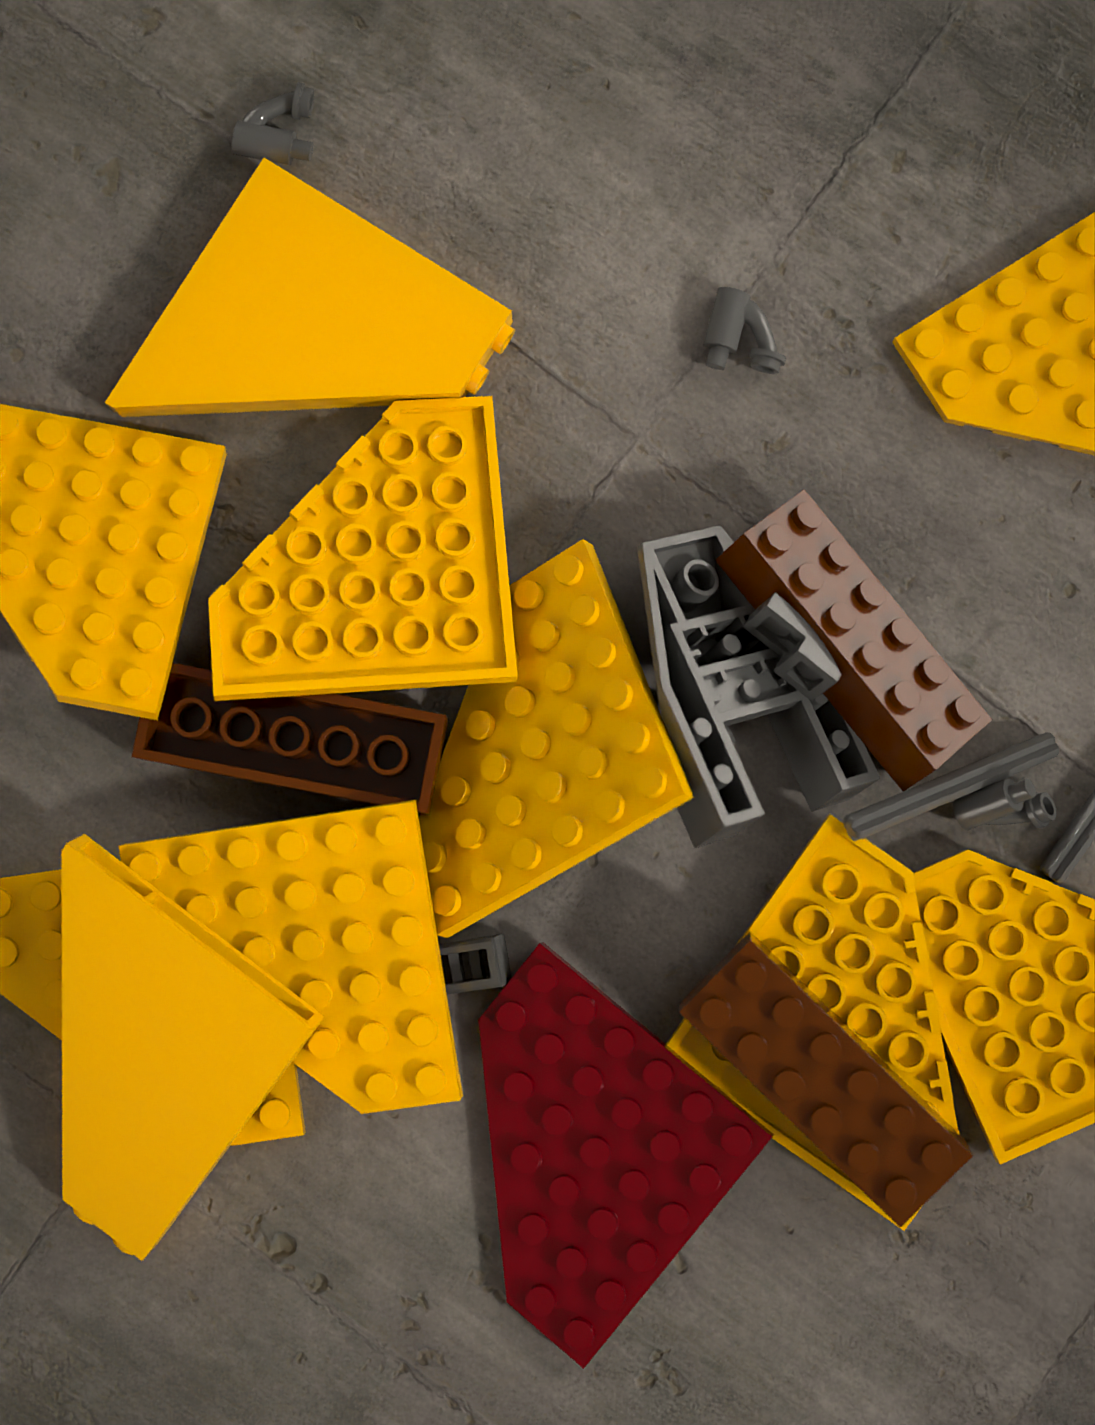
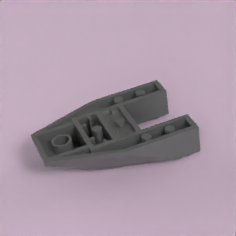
(722, 675)

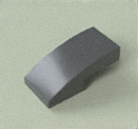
(804, 657)

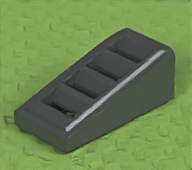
(497, 958)

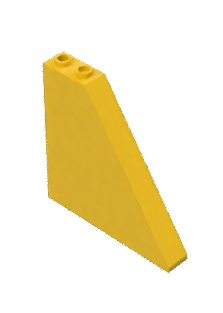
(309, 313)
(160, 1047)

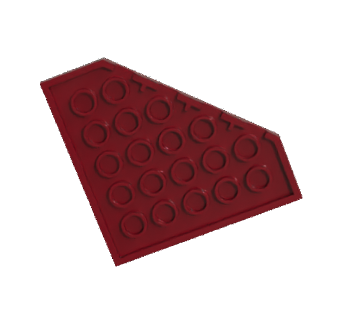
(597, 1151)

